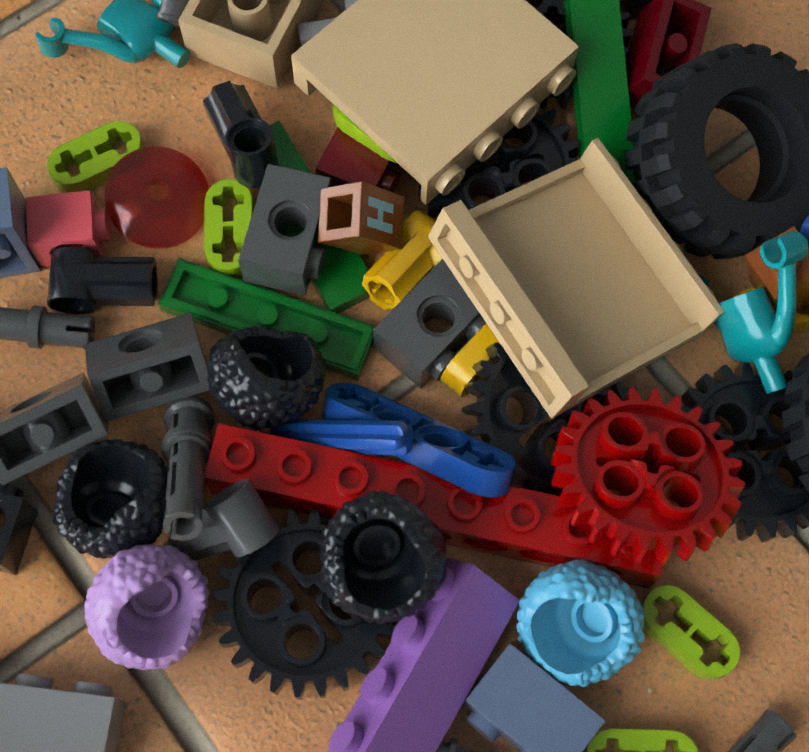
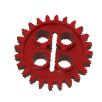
(647, 475)

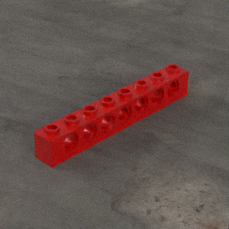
(514, 526)

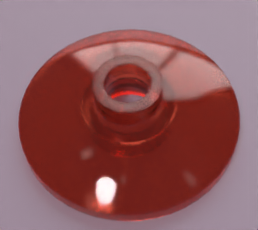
(152, 221)

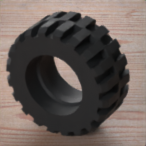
(672, 159)

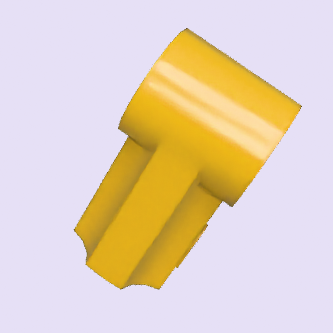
(403, 269)

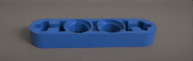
(435, 447)

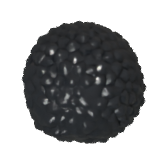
(266, 376)
(111, 497)
(381, 558)

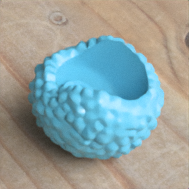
(580, 623)

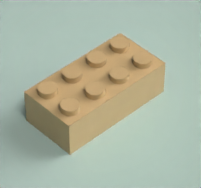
(246, 35)

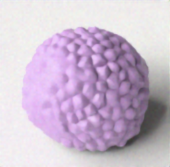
(147, 606)

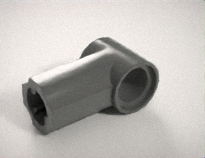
(231, 521)

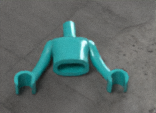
(127, 32)
(750, 324)

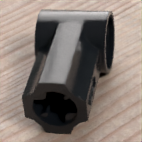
(241, 132)
(85, 280)

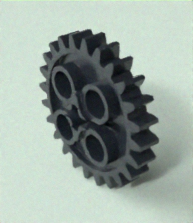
(513, 164)
(495, 427)
(765, 499)
(266, 635)

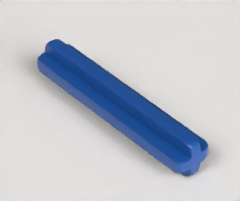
(357, 436)

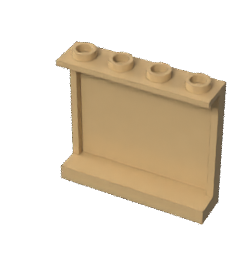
(437, 77)
(575, 278)

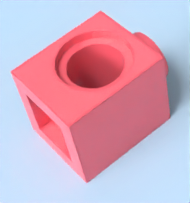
(65, 221)

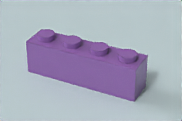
(428, 666)

